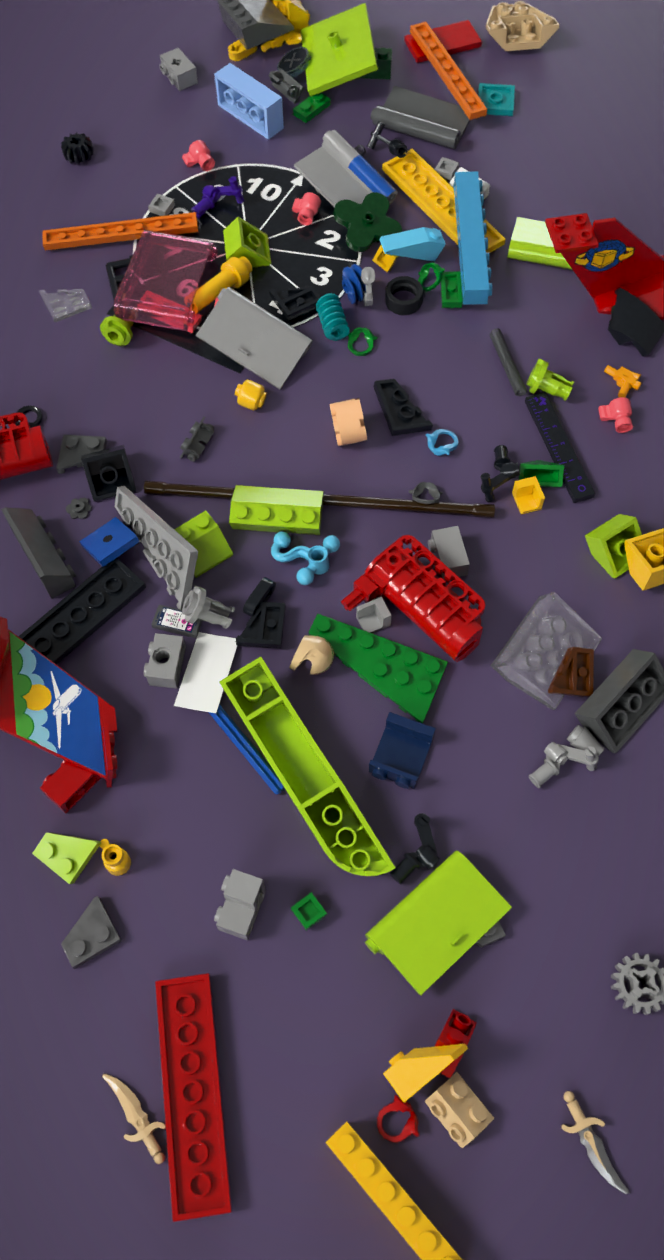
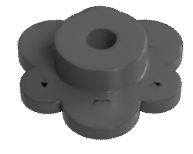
(78, 508)

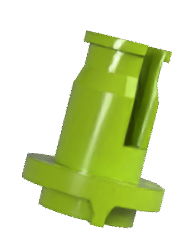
(116, 330)
(548, 381)

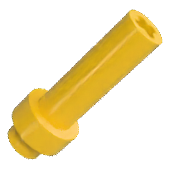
(233, 274)

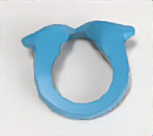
(446, 449)

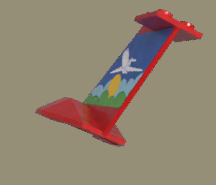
(54, 709)

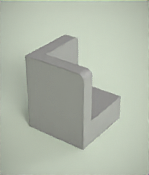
(373, 615)

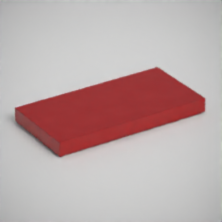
(454, 38)

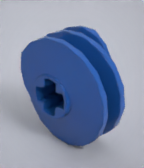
(352, 283)

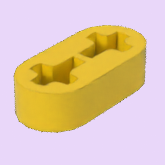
(238, 51)

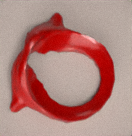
(410, 1127)

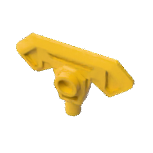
(291, 38)

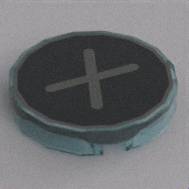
(294, 61)

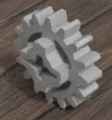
(631, 977)

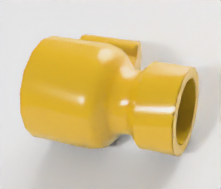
(115, 858)

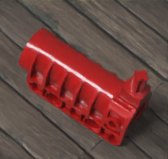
(22, 447)
(423, 596)

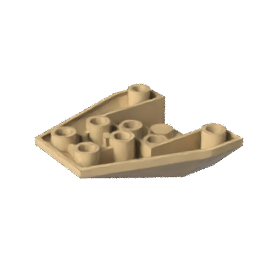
(520, 26)

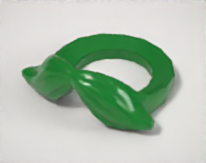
(425, 271)
(368, 336)

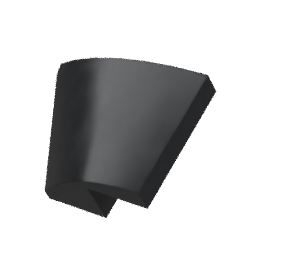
(634, 322)

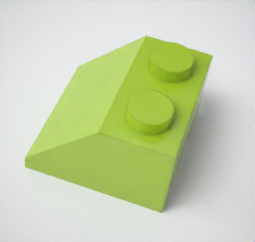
(246, 241)
(208, 539)
(608, 540)

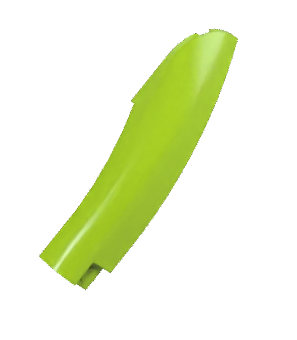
(305, 771)

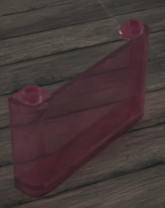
(163, 280)

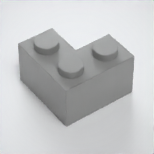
(242, 903)

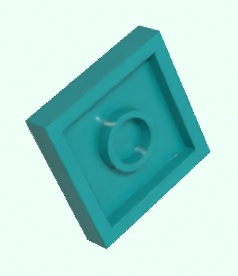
(497, 98)

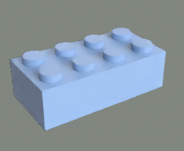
(249, 101)

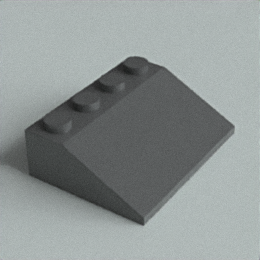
(254, 20)

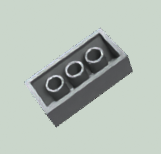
(40, 550)
(624, 700)

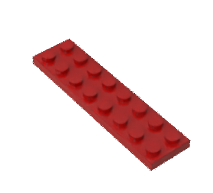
(192, 1098)

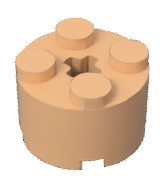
(348, 422)

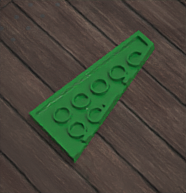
(389, 667)

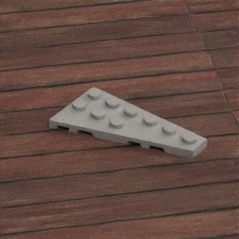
(164, 547)

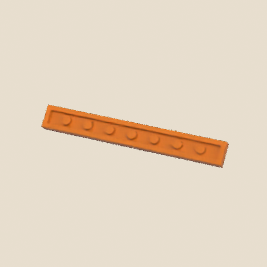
(448, 71)
(118, 231)

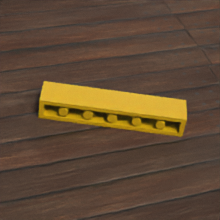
(389, 1196)

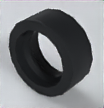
(404, 283)

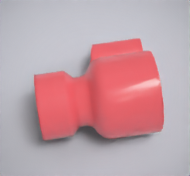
(199, 154)
(307, 207)
(620, 412)

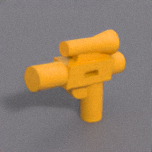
(625, 379)

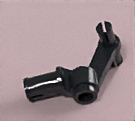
(396, 146)
(507, 471)
(423, 857)

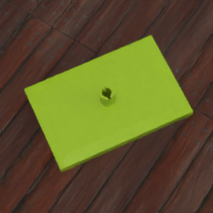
(339, 49)

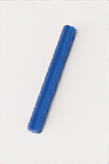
(248, 750)

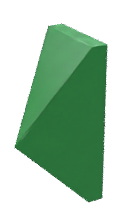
(547, 473)

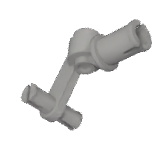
(556, 756)

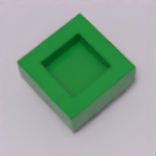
(308, 911)

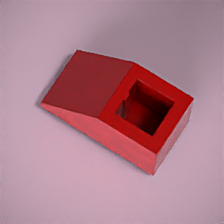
(456, 1030)

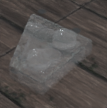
(65, 303)

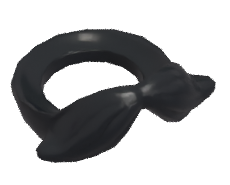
(34, 409)

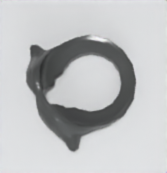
(433, 490)

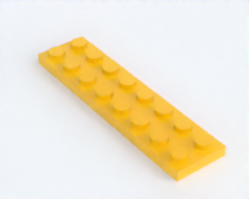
(432, 194)

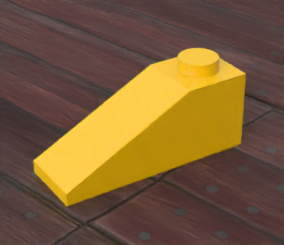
(420, 1066)

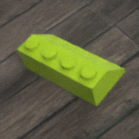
(276, 510)

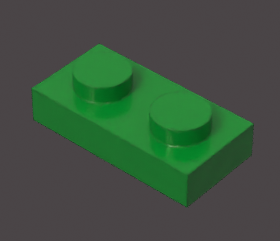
(311, 107)
(451, 290)

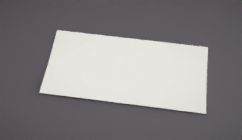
(206, 667)

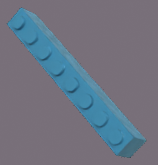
(471, 238)

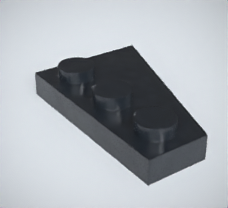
(398, 410)

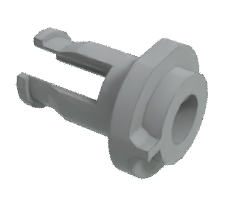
(198, 605)

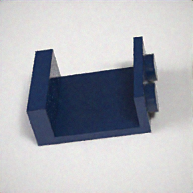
(402, 751)

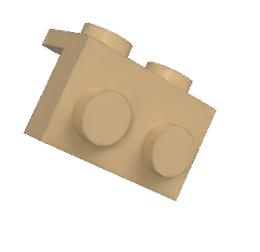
(459, 1110)

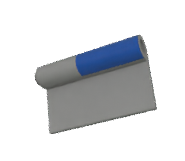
(342, 172)

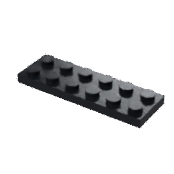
(83, 611)

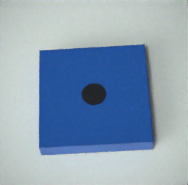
(109, 541)

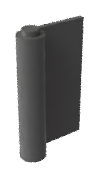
(422, 117)

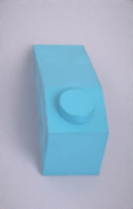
(416, 243)

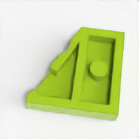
(65, 854)

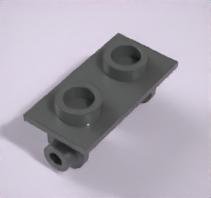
(286, 84)
(192, 447)

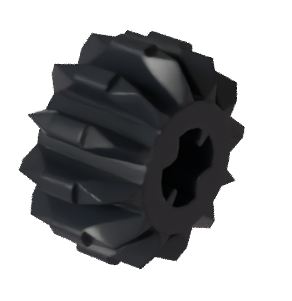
(77, 148)

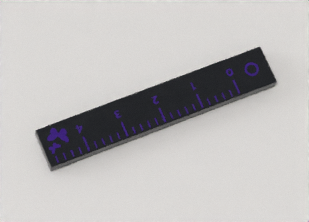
(559, 447)

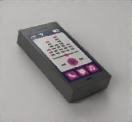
(173, 621)

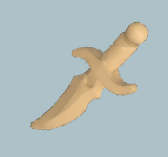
(137, 1118)

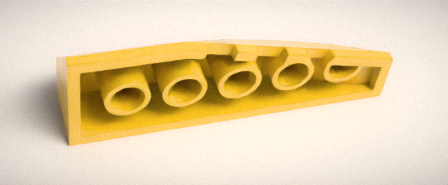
(646, 559)

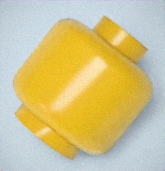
(250, 395)

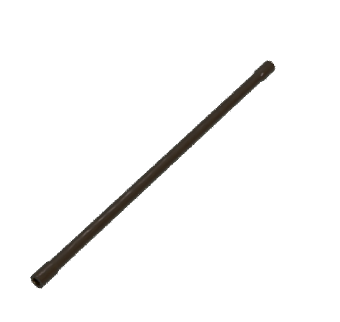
(476, 509)

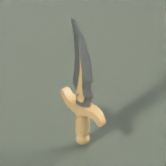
(593, 1144)

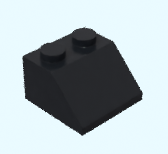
(107, 471)

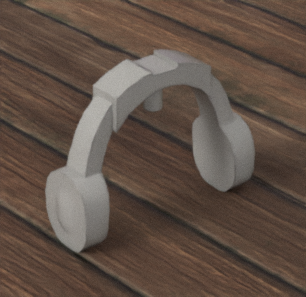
(368, 278)

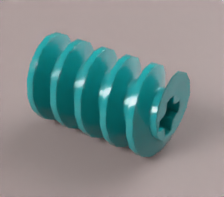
(332, 317)

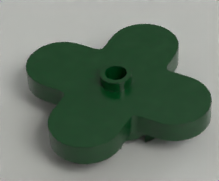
(365, 221)

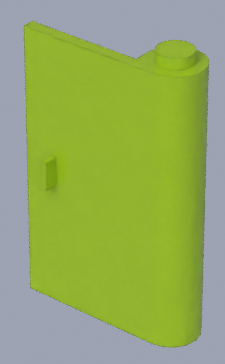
(533, 244)
(437, 922)

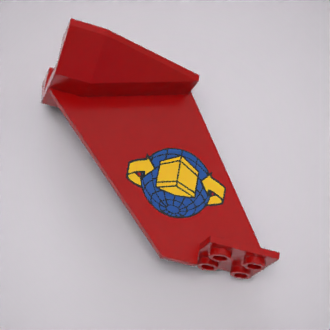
(609, 259)

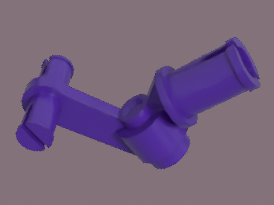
(212, 194)

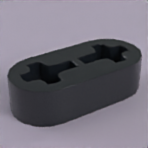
(261, 593)

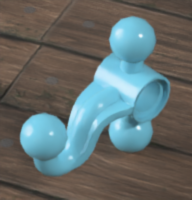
(305, 575)

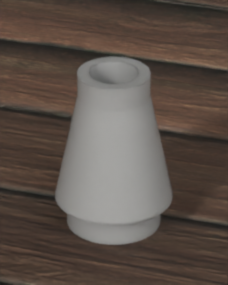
(582, 738)

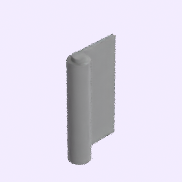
(254, 337)

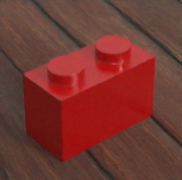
(68, 785)

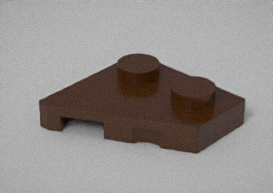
(575, 673)

